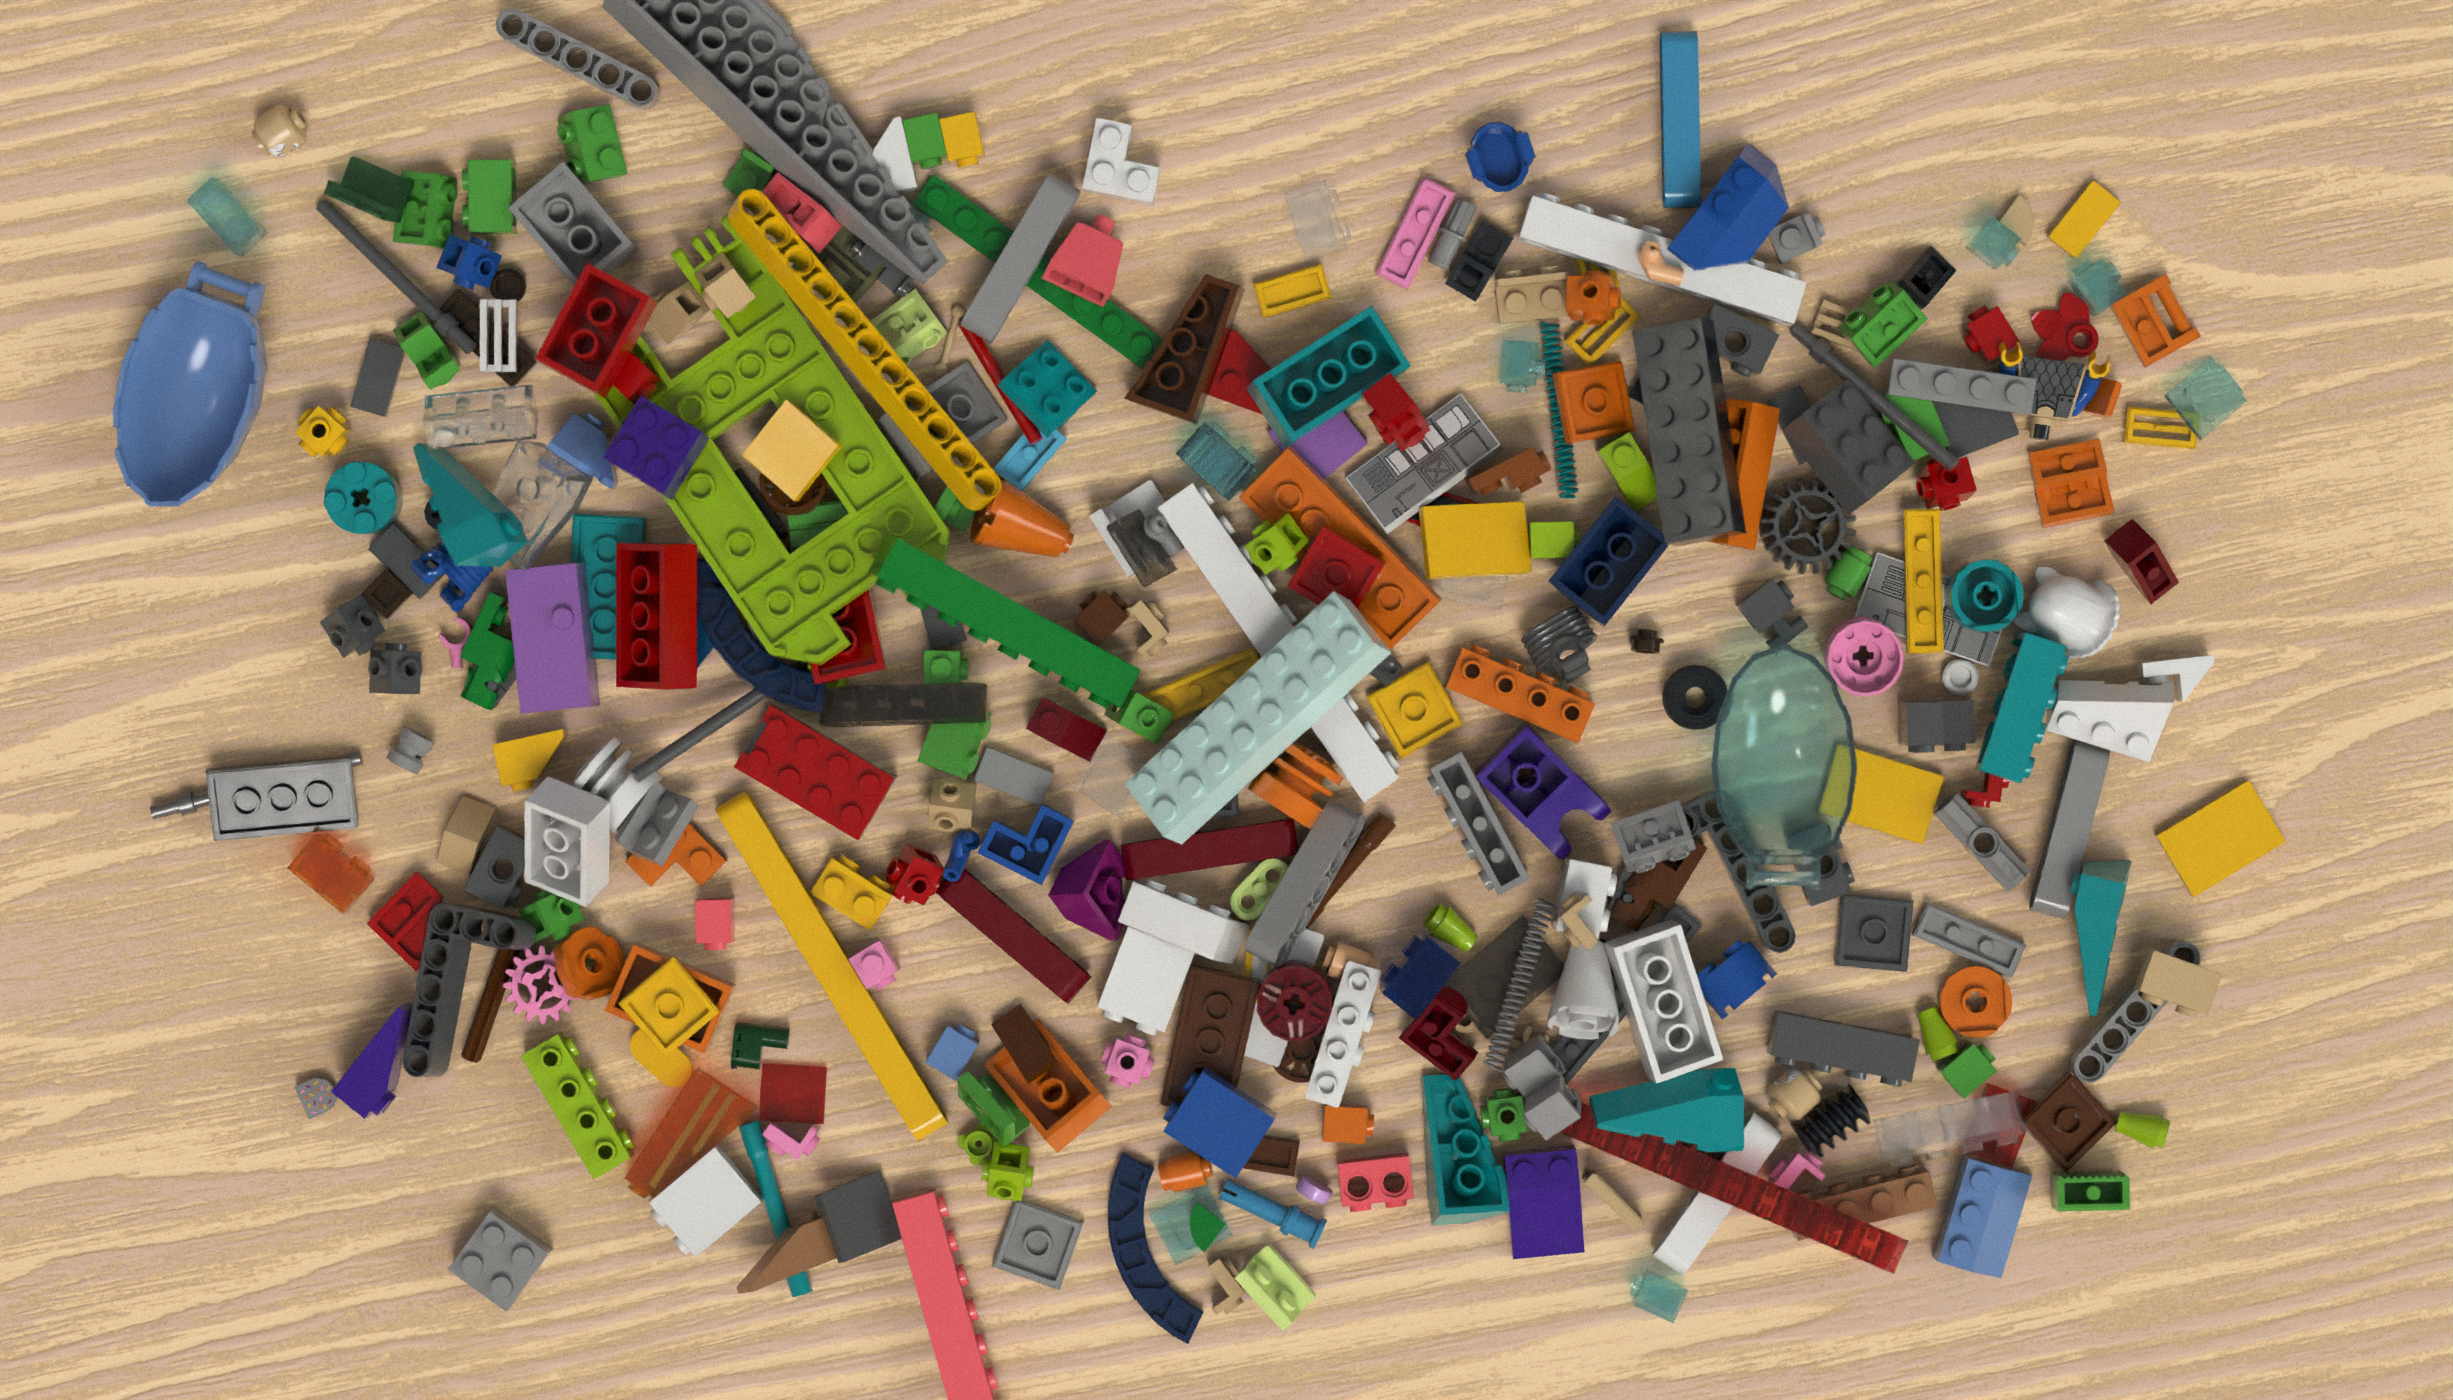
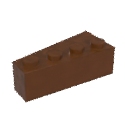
(1188, 357)

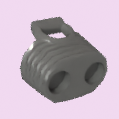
(1554, 636)

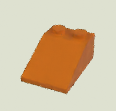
(1058, 1101)

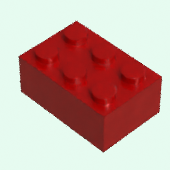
(596, 330)

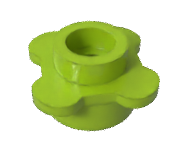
(968, 1142)

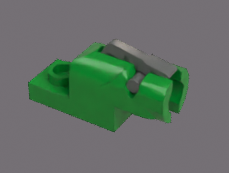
(491, 654)

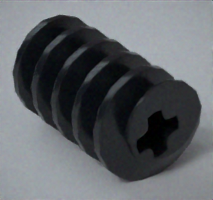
(1832, 1121)

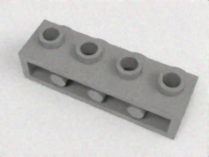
(1479, 822)

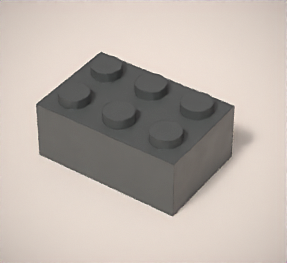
(1848, 446)

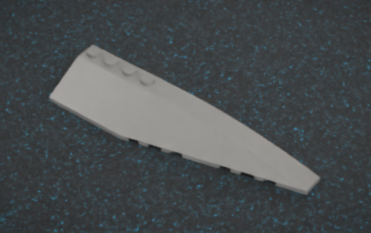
(765, 89)

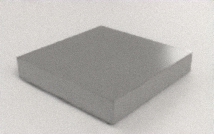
(1038, 1244)

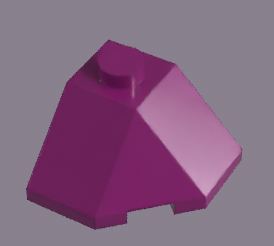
(1091, 890)

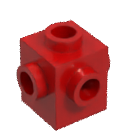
(1945, 487)
(914, 874)

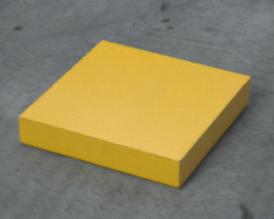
(791, 450)
(1414, 710)
(669, 1007)

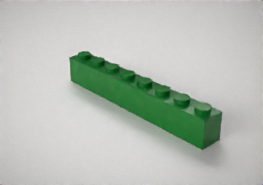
(1003, 620)

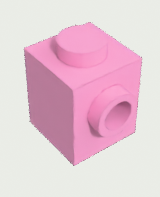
(875, 965)

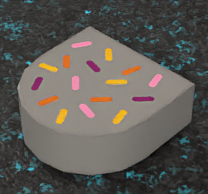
(316, 1096)

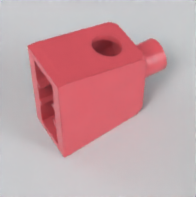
(1087, 261)

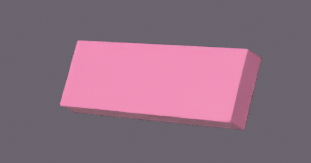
(1415, 233)

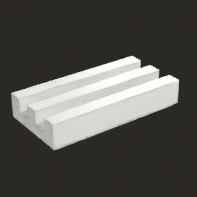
(484, 335)

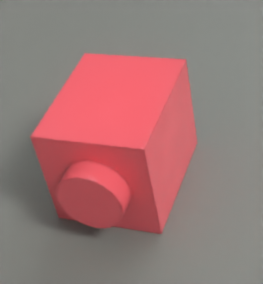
(714, 922)

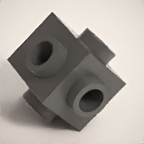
(353, 627)
(395, 670)

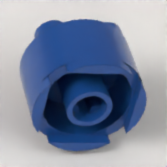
(1735, 978)

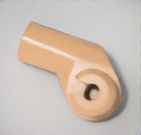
(1655, 267)

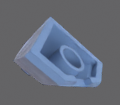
(583, 446)

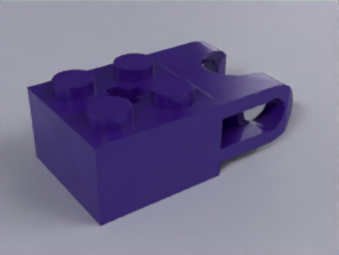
(1547, 796)

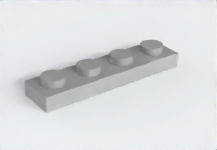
(1961, 386)

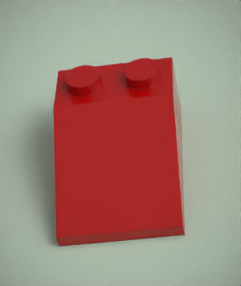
(865, 653)

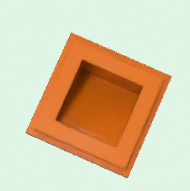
(2104, 399)

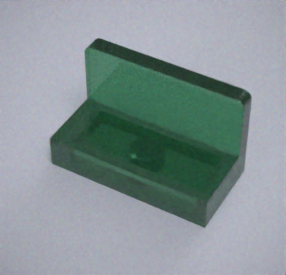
(372, 190)

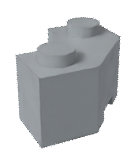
(1539, 1078)

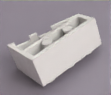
(2112, 715)
(1183, 921)

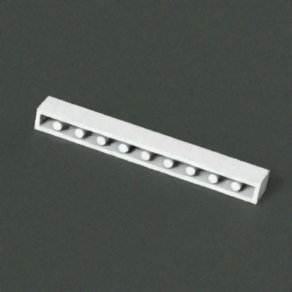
(1265, 624)

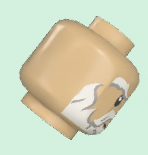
(279, 130)
(1794, 1094)

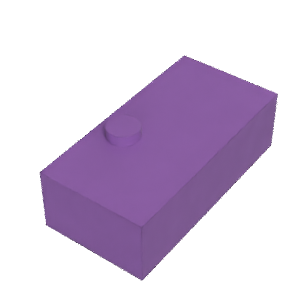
(552, 637)

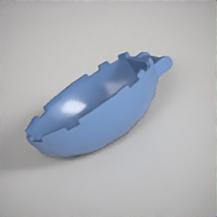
(189, 389)

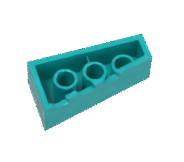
(2022, 707)

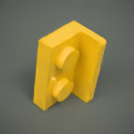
(852, 892)

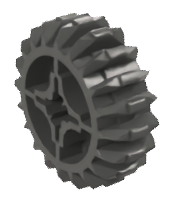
(1815, 541)

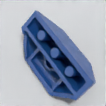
(1733, 215)

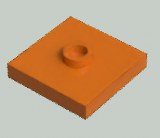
(1593, 402)

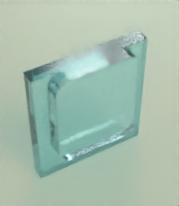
(2206, 397)
(1174, 1224)

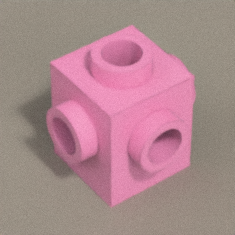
(1134, 1047)

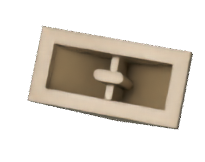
(465, 834)

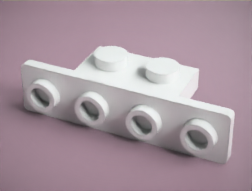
(1343, 1033)

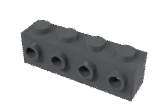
(1842, 1046)

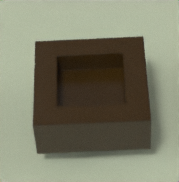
(387, 593)

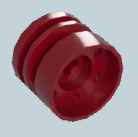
(1314, 991)

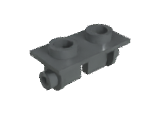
(891, 276)

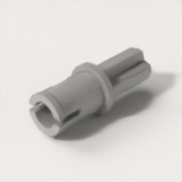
(1452, 234)

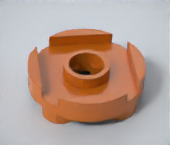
(571, 965)
(1988, 985)

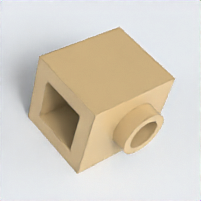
(724, 286)
(677, 312)

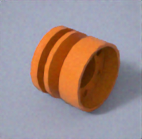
(1296, 784)

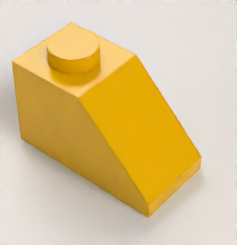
(527, 758)

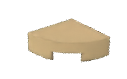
(2019, 219)

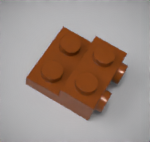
(1518, 471)

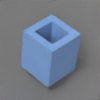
(953, 1050)

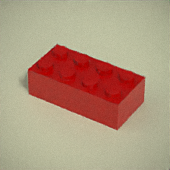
(656, 615)

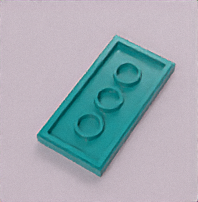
(595, 545)

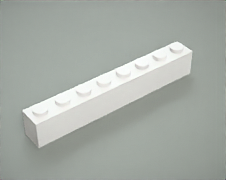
(1616, 247)

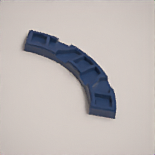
(745, 655)
(1134, 1256)

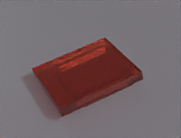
(793, 1093)

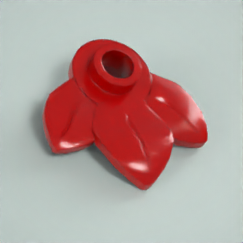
(2060, 327)

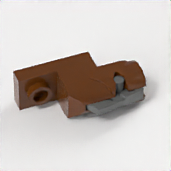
(1638, 892)

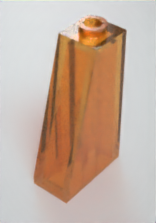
(691, 1128)

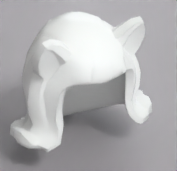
(2071, 612)

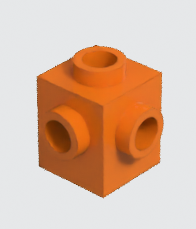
(1592, 297)

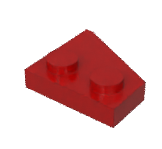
(1236, 371)
(405, 918)

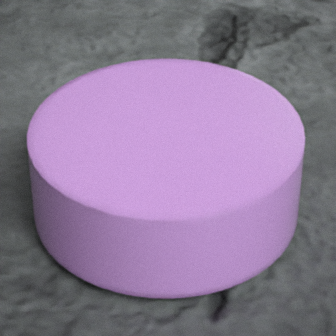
(1314, 1189)

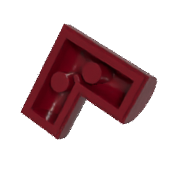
(1433, 1035)

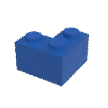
(1030, 853)

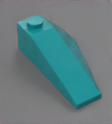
(473, 521)
(1692, 1108)
(1460, 1165)

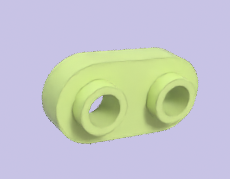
(1258, 887)

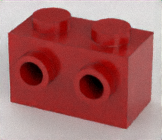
(1395, 414)

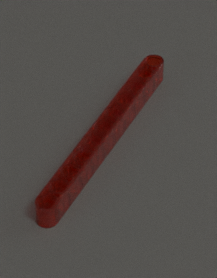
(1746, 1192)

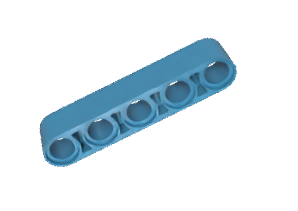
(1680, 119)

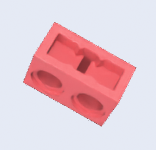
(802, 213)
(1374, 1171)

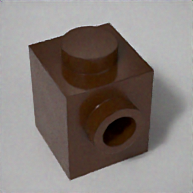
(1101, 615)

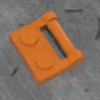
(2145, 326)

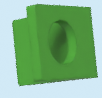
(1141, 716)

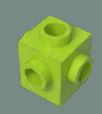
(1276, 544)
(1008, 1172)

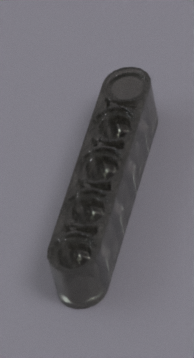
(904, 704)

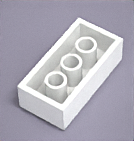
(1663, 1001)

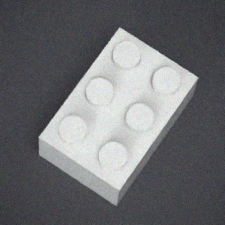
(567, 841)

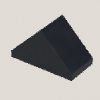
(1926, 277)

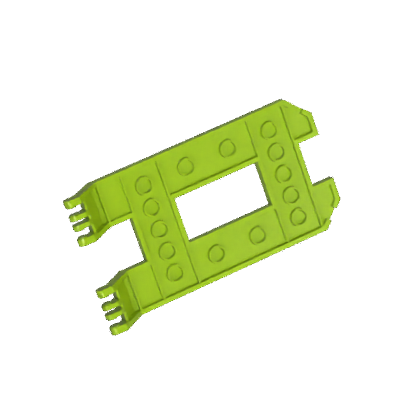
(778, 359)

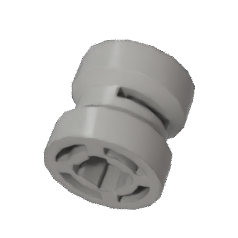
(410, 750)

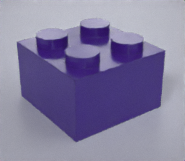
(656, 447)

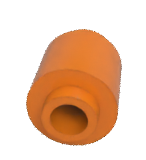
(1184, 1172)

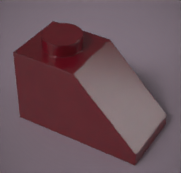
(2141, 560)
(1066, 729)

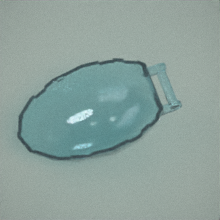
(1783, 764)

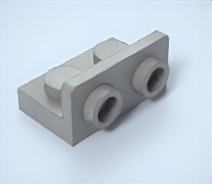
(656, 824)
(1654, 837)

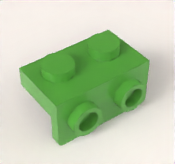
(591, 144)

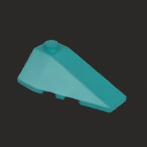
(2097, 907)

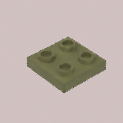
(844, 269)

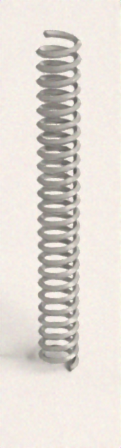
(1518, 985)

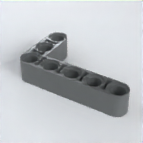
(1731, 860)
(451, 975)

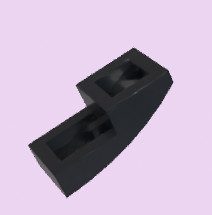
(1479, 260)

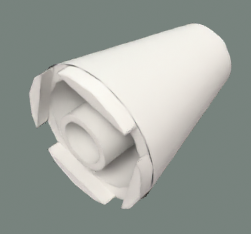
(1585, 995)

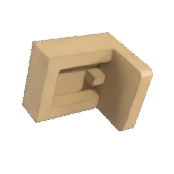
(1150, 617)
(1577, 931)
(1225, 1274)

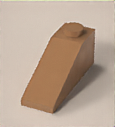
(792, 1253)

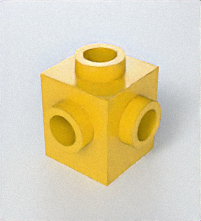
(336, 431)

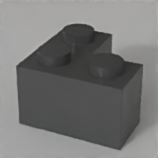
(1936, 723)

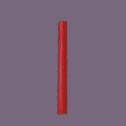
(996, 376)

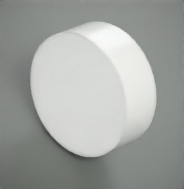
(1959, 677)

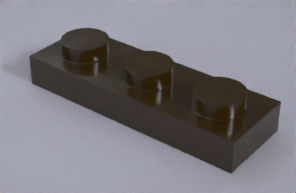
(469, 321)

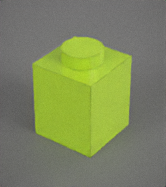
(1552, 539)

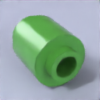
(1848, 573)

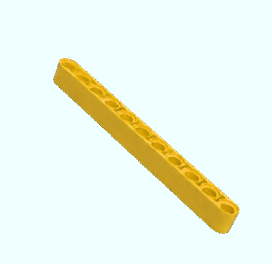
(862, 332)
(831, 965)

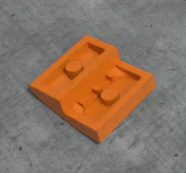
(2071, 483)

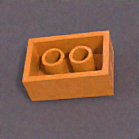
(643, 963)

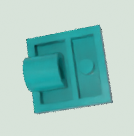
(1047, 388)

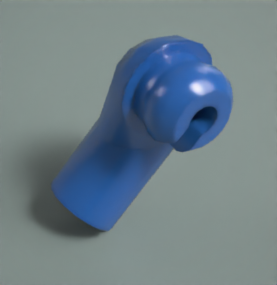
(959, 854)

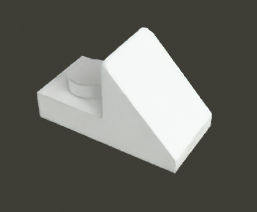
(2186, 671)

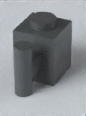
(1767, 607)

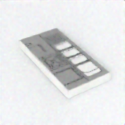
(1401, 482)
(1885, 601)

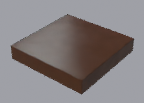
(2067, 1121)

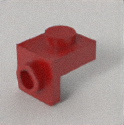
(1990, 792)

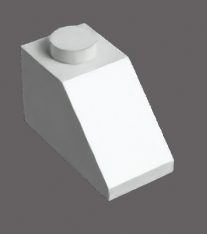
(894, 155)

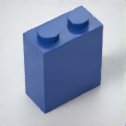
(1218, 1121)

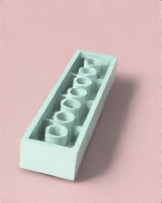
(1257, 718)

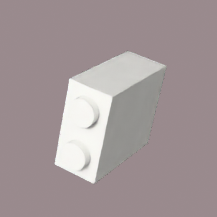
(1145, 981)
(705, 1202)

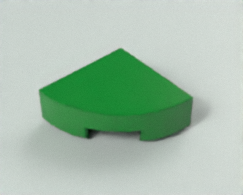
(1204, 1226)

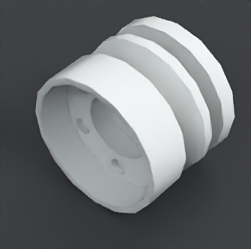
(613, 781)

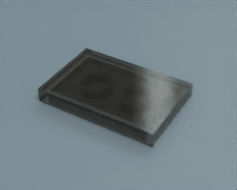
(1489, 971)

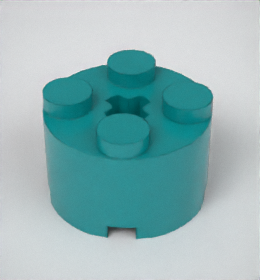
(342, 498)
(1997, 579)

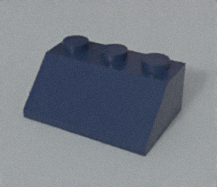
(1609, 561)

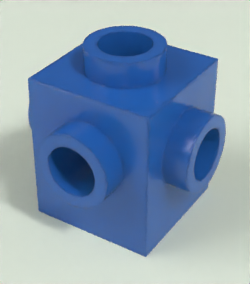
(469, 261)

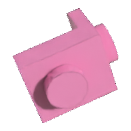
(782, 1141)
(1786, 1172)

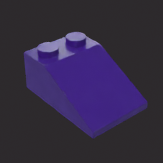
(377, 1070)
(1544, 1201)

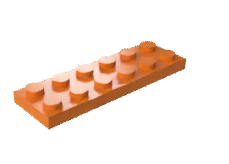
(1292, 486)

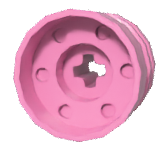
(1878, 670)

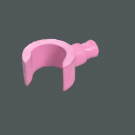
(456, 649)

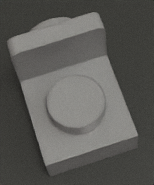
(1796, 236)

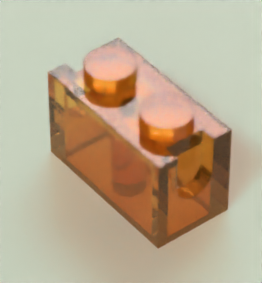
(332, 872)

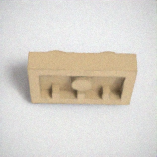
(1531, 297)

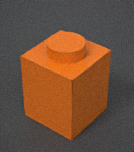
(1347, 1124)

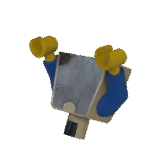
(2060, 388)

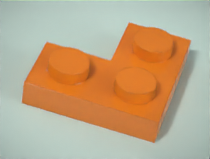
(691, 852)

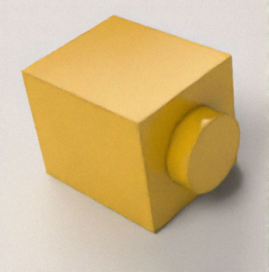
(962, 139)

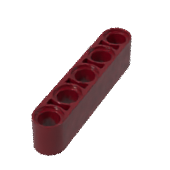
(1210, 849)
(1014, 935)

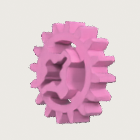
(526, 978)

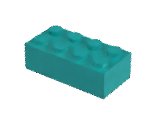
(1327, 376)

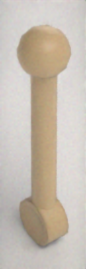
(957, 312)

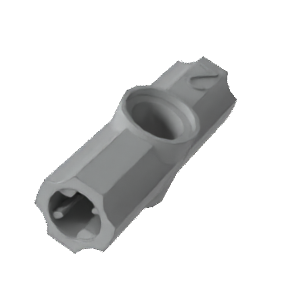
(1997, 857)

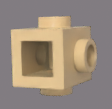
(950, 805)

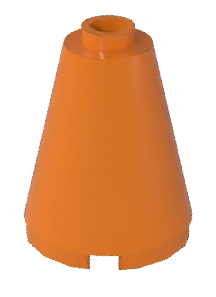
(1020, 525)

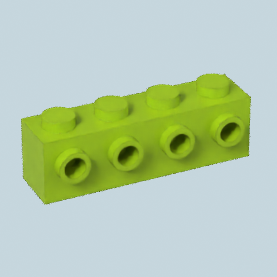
(578, 1104)

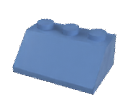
(1981, 1217)

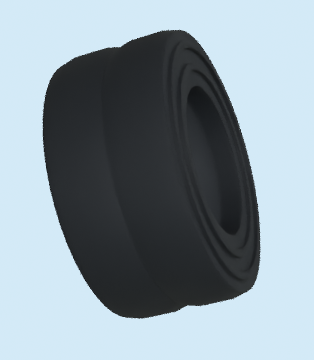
(1675, 691)

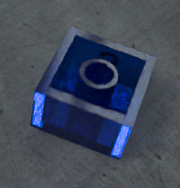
(1418, 975)

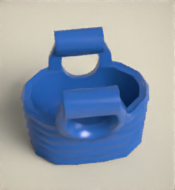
(1500, 156)
(465, 577)

